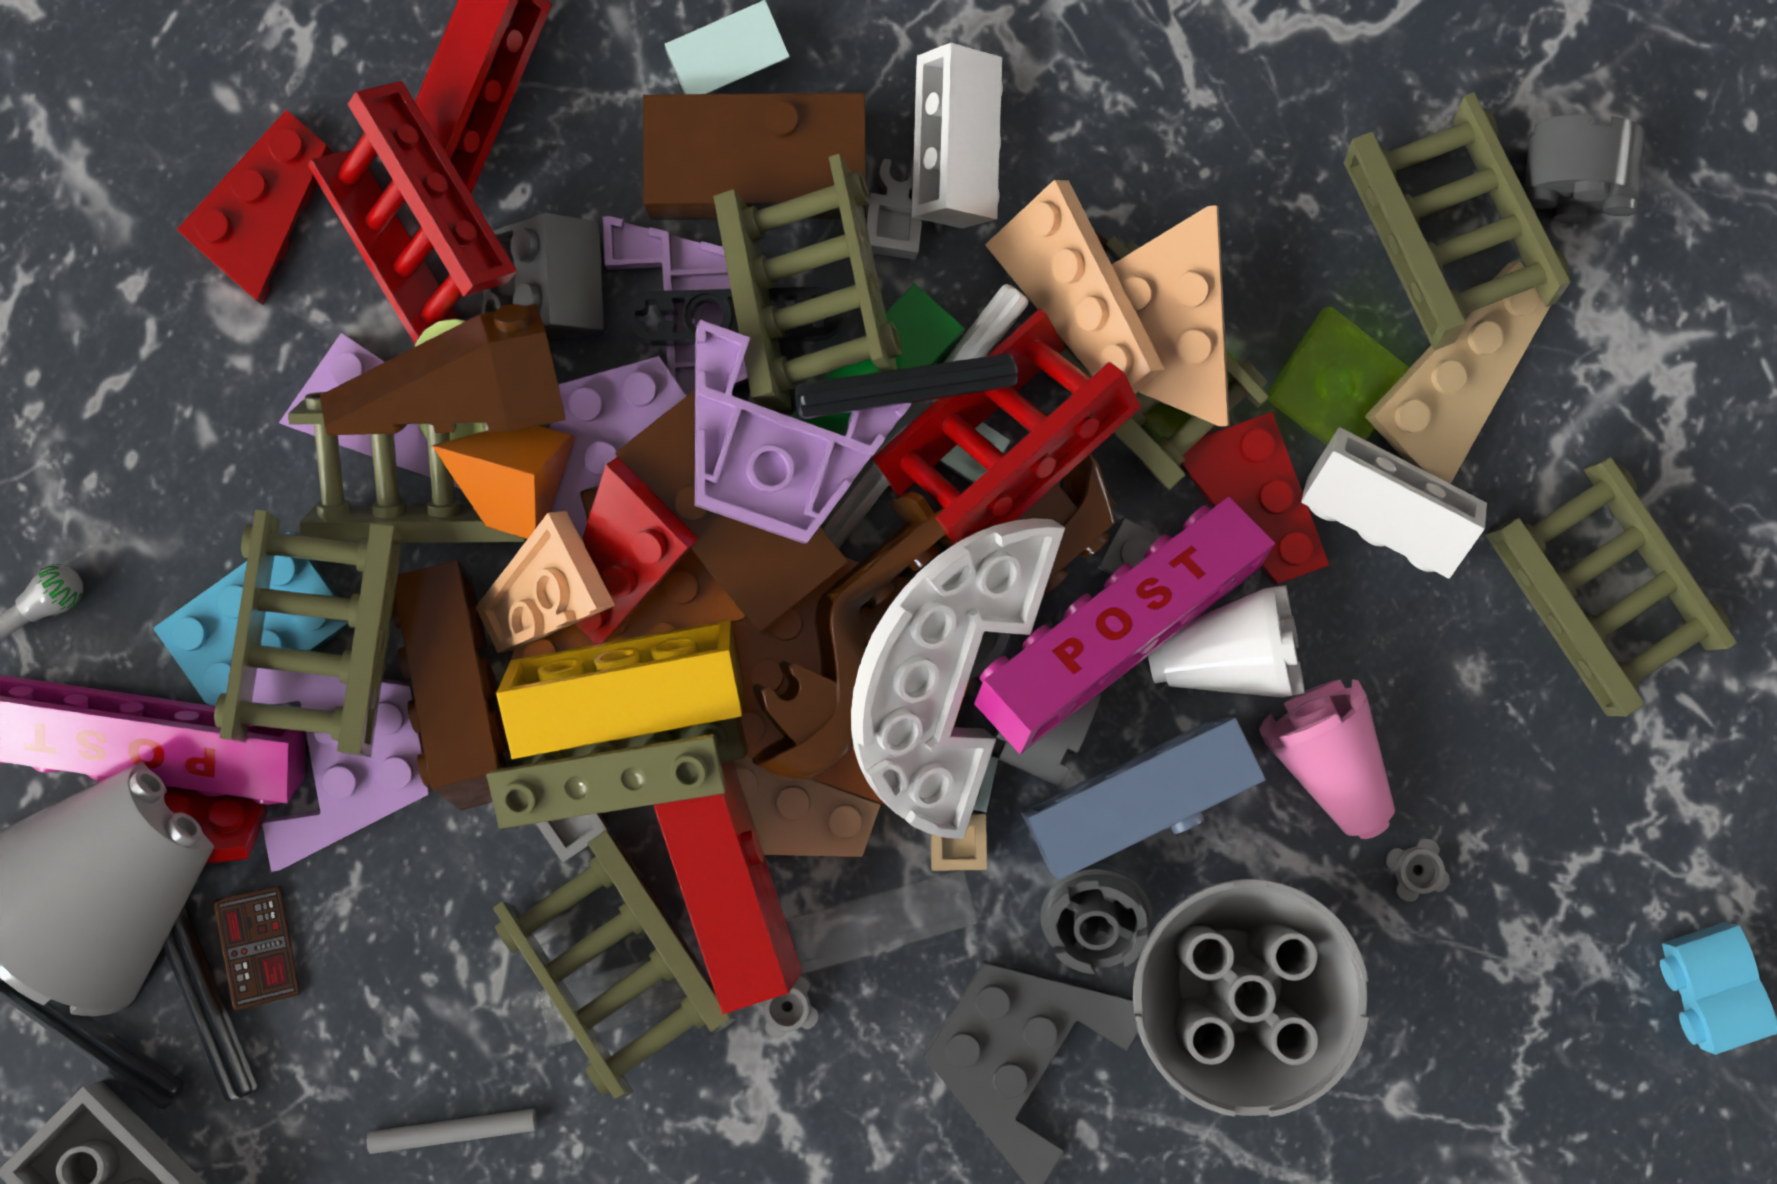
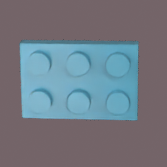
(205, 628)

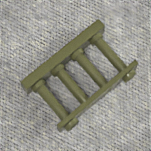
(1421, 262)
(753, 275)
(1165, 455)
(335, 519)
(1585, 637)
(358, 668)
(617, 774)
(668, 960)

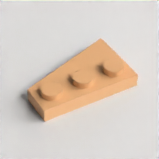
(543, 587)
(805, 814)

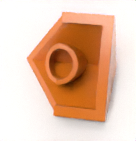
(509, 474)

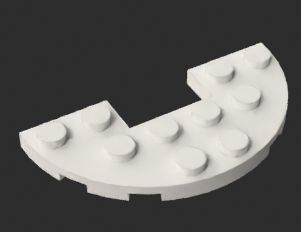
(922, 663)

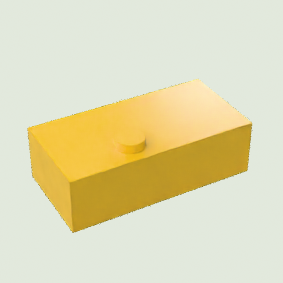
(621, 689)

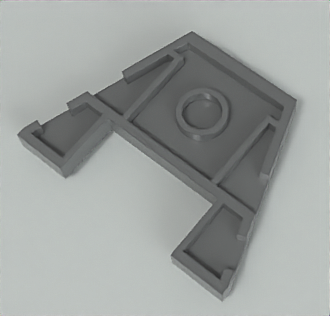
(1004, 1041)

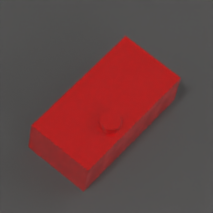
(730, 895)

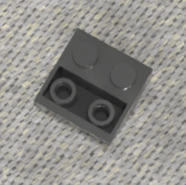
(556, 270)

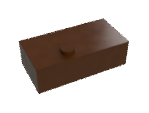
(749, 143)
(754, 567)

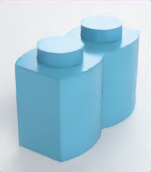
(1718, 988)

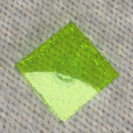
(1335, 378)

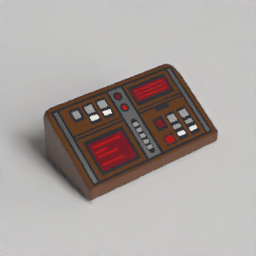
(256, 947)

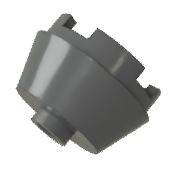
(1097, 918)

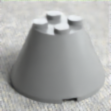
(1251, 998)

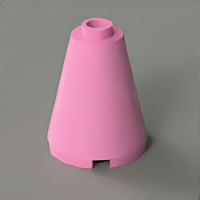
(1335, 755)

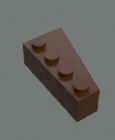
(449, 683)

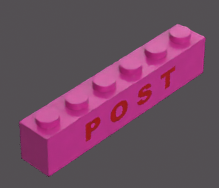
(1121, 624)
(110, 731)

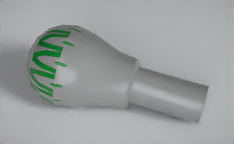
(47, 594)

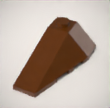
(477, 372)

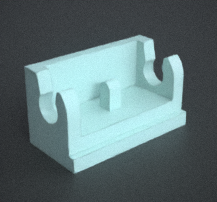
(727, 50)

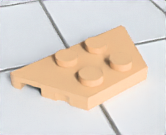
(1181, 305)

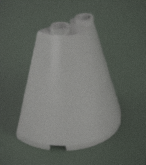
(95, 891)

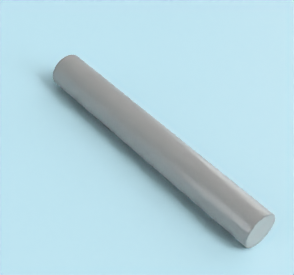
(451, 1131)

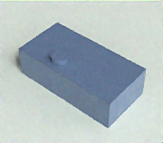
(1143, 796)

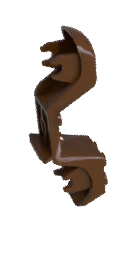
(817, 708)

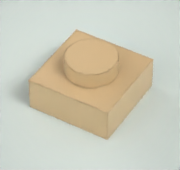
(962, 853)

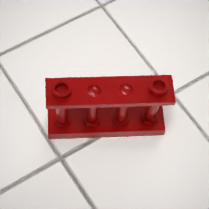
(435, 195)
(1036, 462)

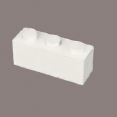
(957, 136)
(1394, 503)

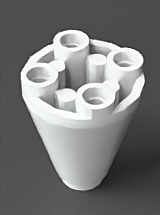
(1236, 649)

